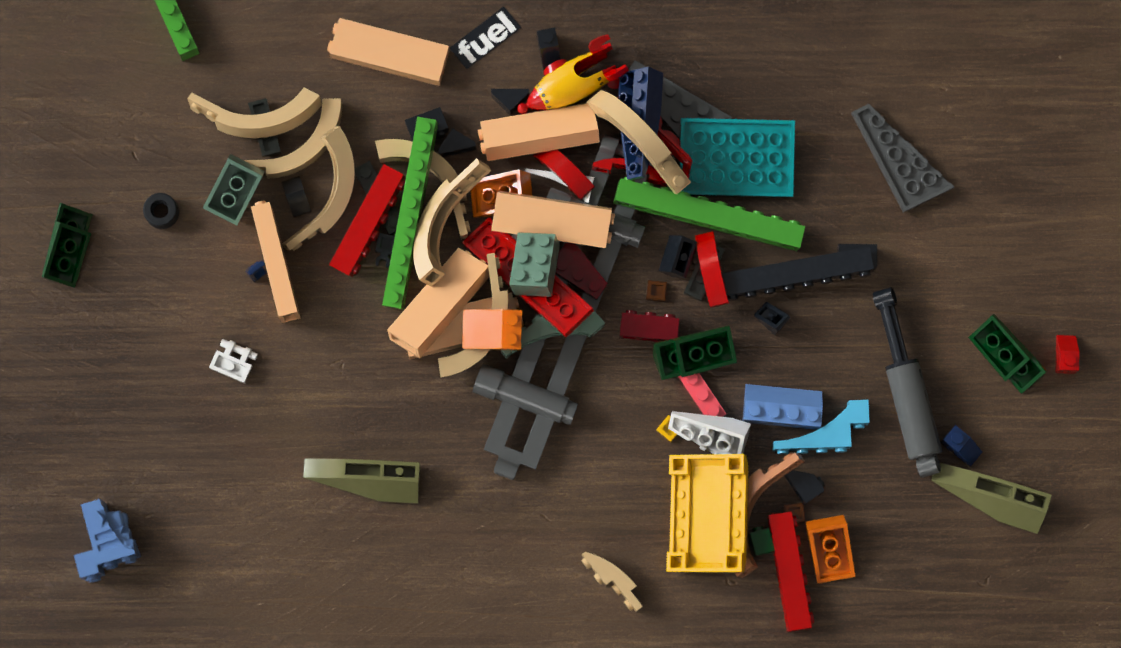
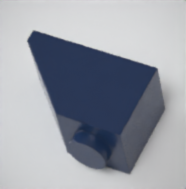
(961, 445)

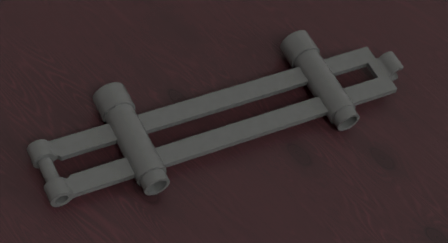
(516, 390)

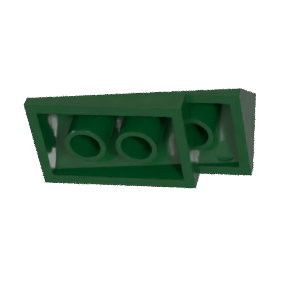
(67, 246)
(694, 353)
(1007, 354)

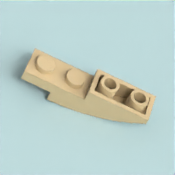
(607, 573)

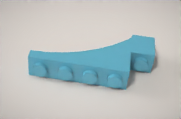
(831, 436)

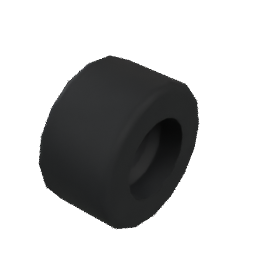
(156, 199)

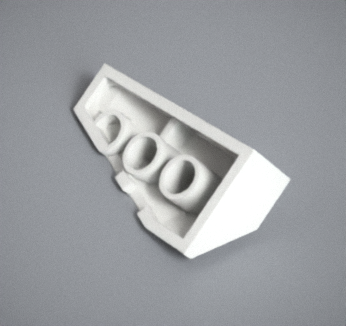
(712, 433)

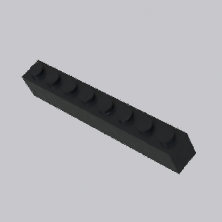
(798, 272)

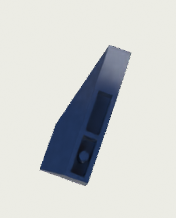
(643, 94)

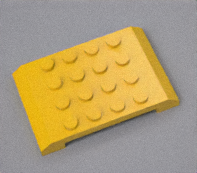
(708, 513)

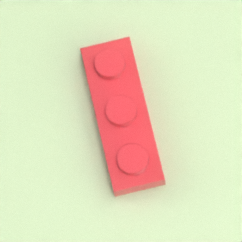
(702, 395)

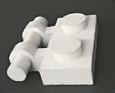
(232, 366)

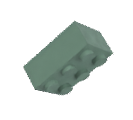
(233, 189)
(534, 264)

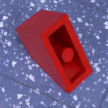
(1067, 354)

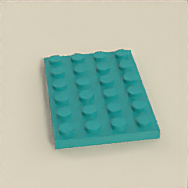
(739, 156)

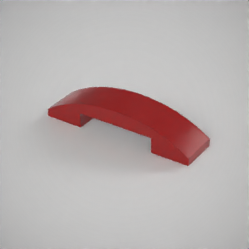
(606, 165)
(566, 171)
(711, 269)

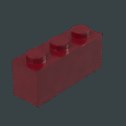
(648, 326)

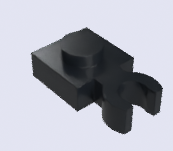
(384, 248)

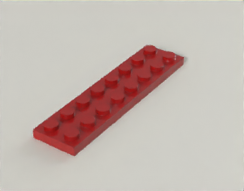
(562, 310)

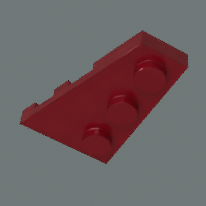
(579, 271)

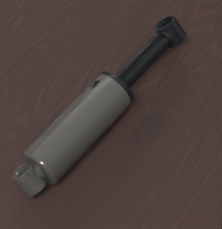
(909, 392)

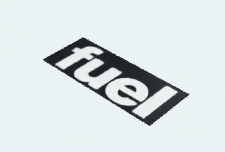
(485, 37)

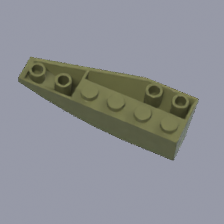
(368, 478)
(996, 497)

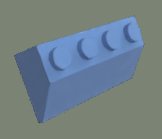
(782, 407)

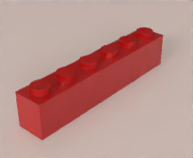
(368, 221)
(789, 571)

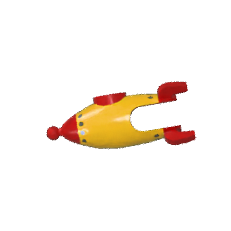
(563, 84)

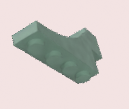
(543, 329)

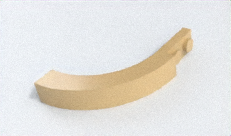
(627, 121)
(259, 125)
(400, 150)
(308, 152)
(341, 191)
(434, 218)
(469, 357)

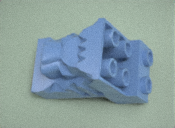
(109, 539)

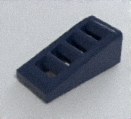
(257, 270)

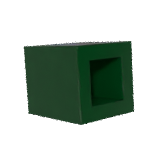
(761, 541)

